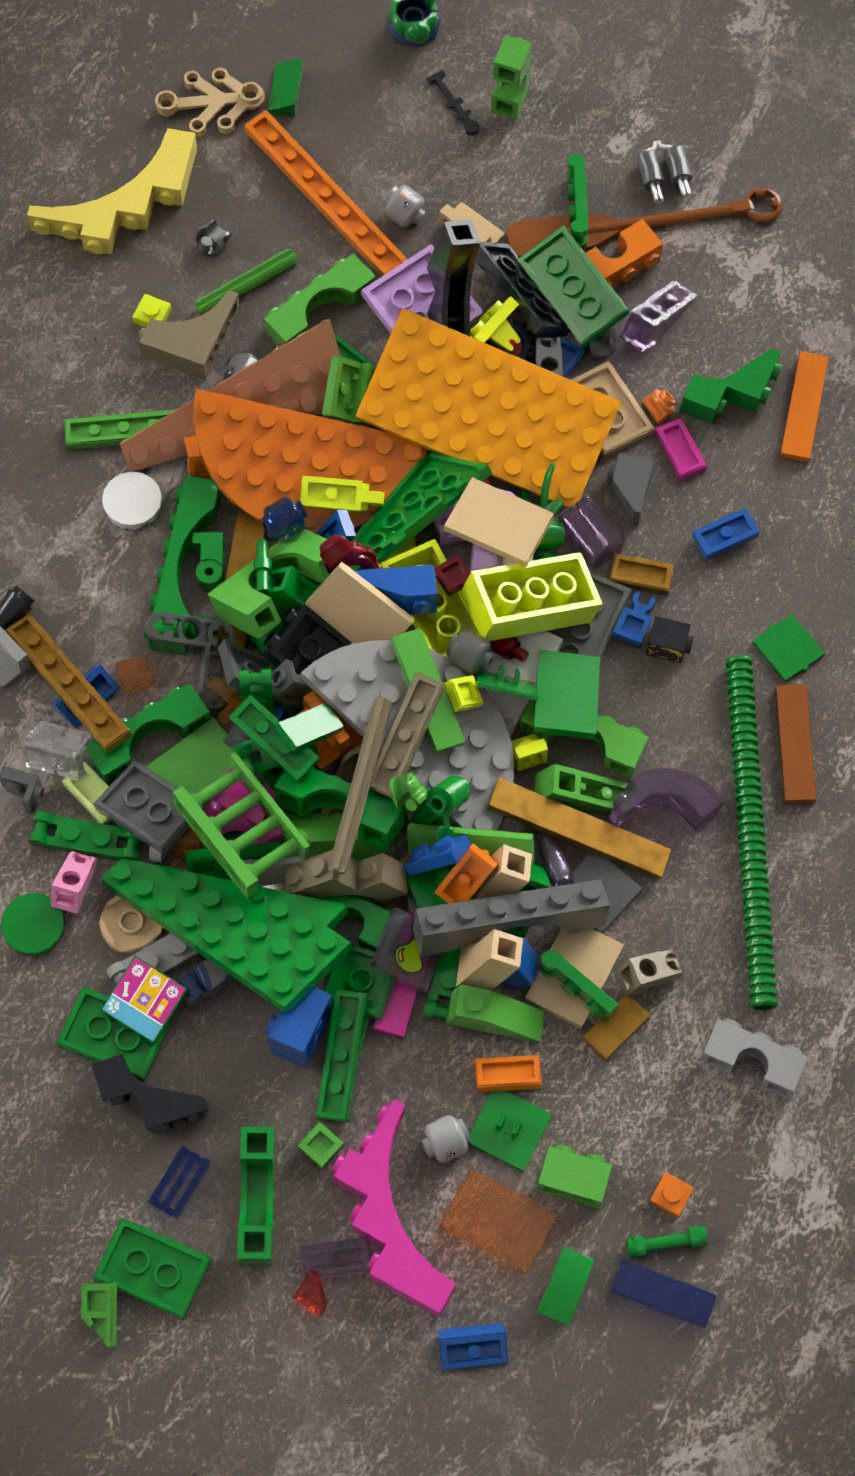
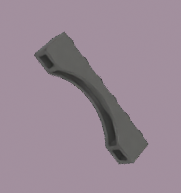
(565, 906)

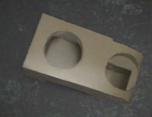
(648, 971)

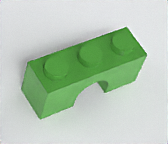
(513, 76)

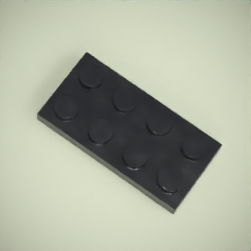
(511, 279)

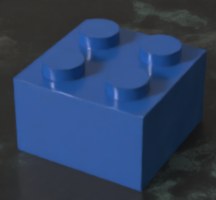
(298, 1032)

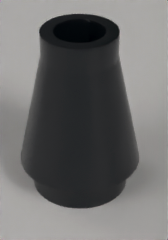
(14, 606)

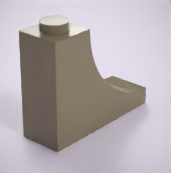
(190, 343)

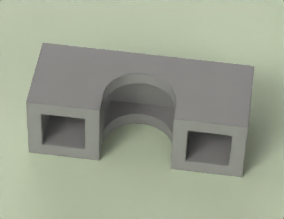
(781, 1063)

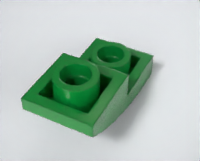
(565, 1285)

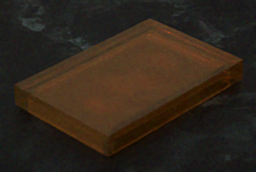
(498, 1221)

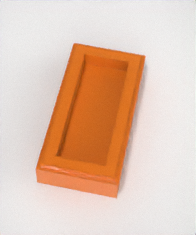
(508, 1073)

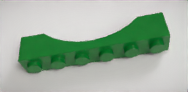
(196, 510)

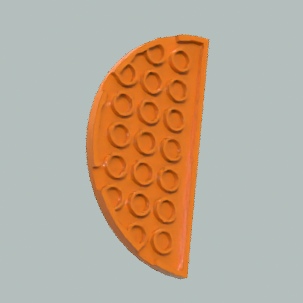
(264, 450)

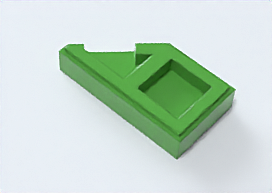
(100, 1310)

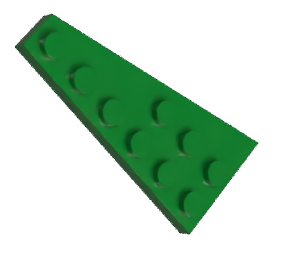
(417, 501)

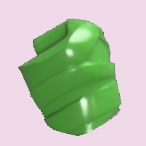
(407, 790)

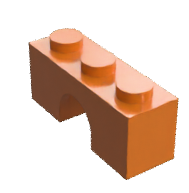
(639, 250)

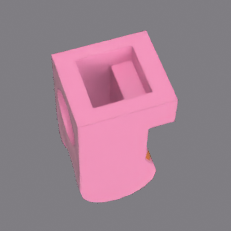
(72, 882)

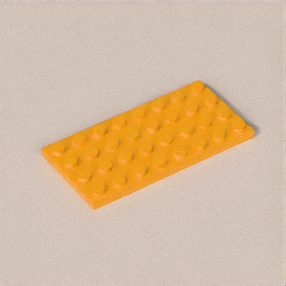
(487, 408)

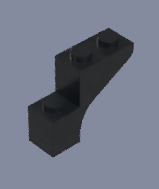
(156, 1105)

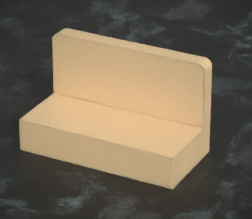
(485, 230)

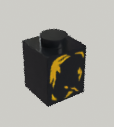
(669, 640)

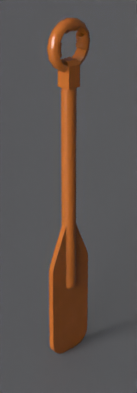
(527, 234)

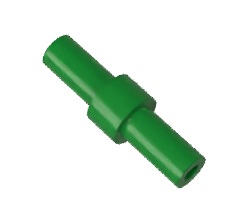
(262, 566)

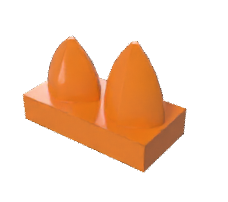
(466, 875)

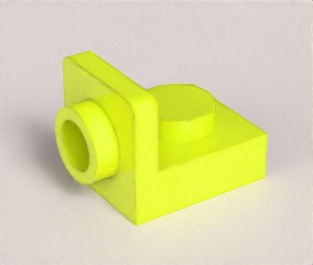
(529, 752)

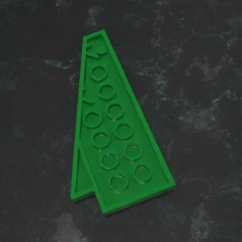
(269, 943)

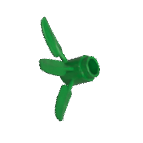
(556, 533)
(443, 801)

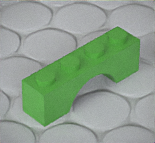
(339, 285)
(620, 745)

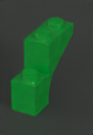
(744, 388)
(289, 589)

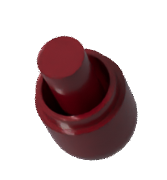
(509, 648)

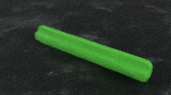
(248, 280)

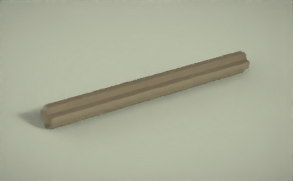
(360, 786)

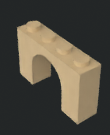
(496, 956)

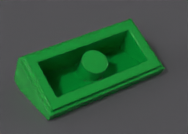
(286, 87)

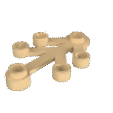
(213, 99)

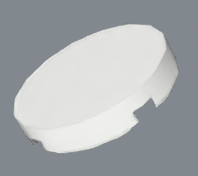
(132, 500)

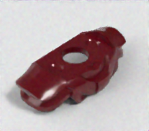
(339, 549)

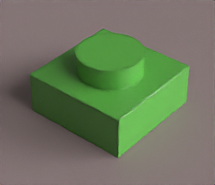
(320, 1145)

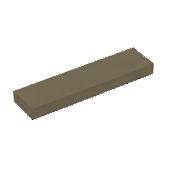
(406, 732)

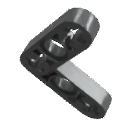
(204, 639)

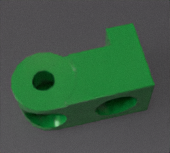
(211, 569)

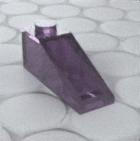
(656, 316)

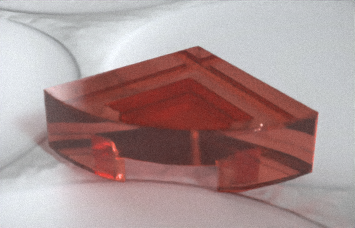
(311, 1294)

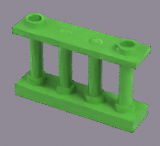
(228, 852)

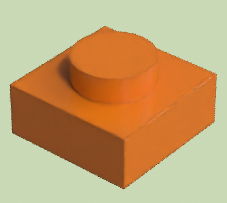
(671, 1195)

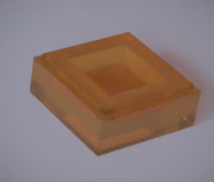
(134, 673)

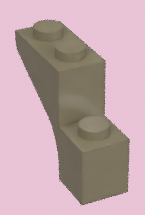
(373, 877)

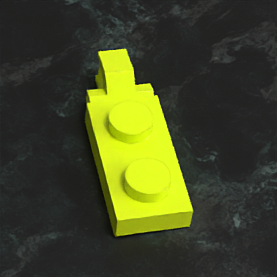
(338, 494)

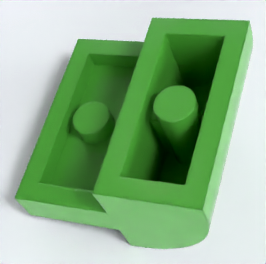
(346, 389)

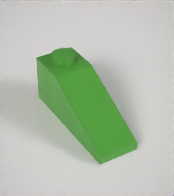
(578, 789)
(494, 1014)

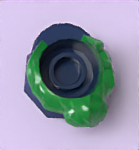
(413, 21)

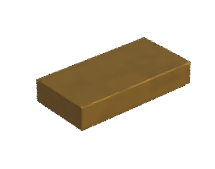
(642, 574)
(609, 1036)

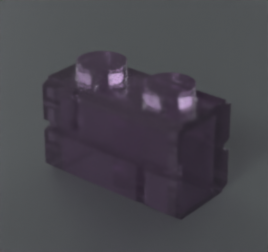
(591, 532)

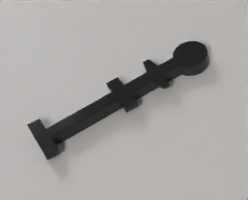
(471, 126)

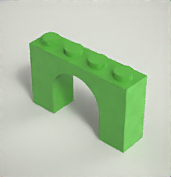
(254, 612)

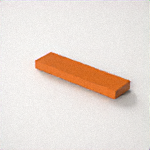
(804, 407)

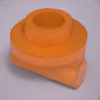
(659, 405)

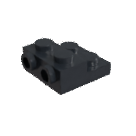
(302, 639)

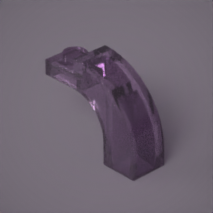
(669, 788)

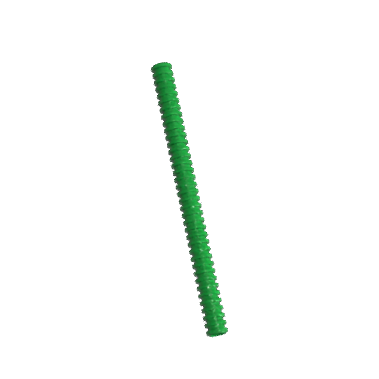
(751, 833)

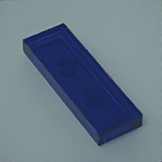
(664, 1293)

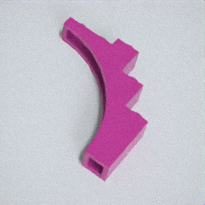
(399, 1264)

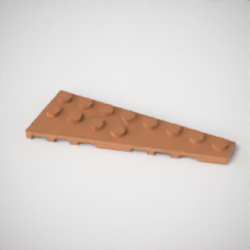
(286, 378)

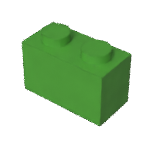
(574, 1176)

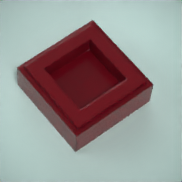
(452, 574)

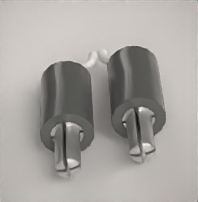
(677, 167)

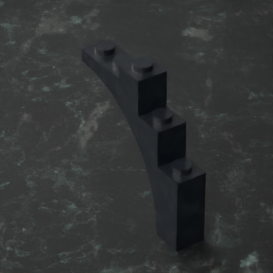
(451, 274)

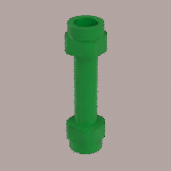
(638, 1246)

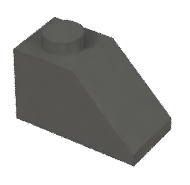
(630, 483)

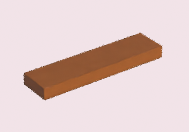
(795, 744)

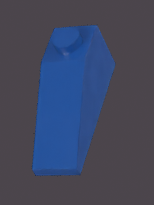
(408, 587)

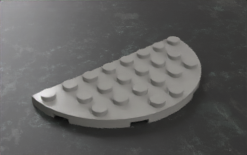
(366, 670)

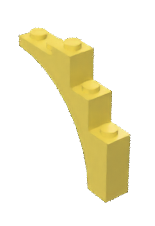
(130, 206)

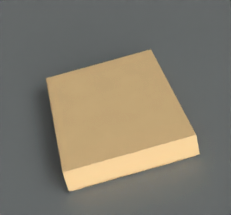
(630, 421)
(499, 522)
(357, 607)
(589, 953)

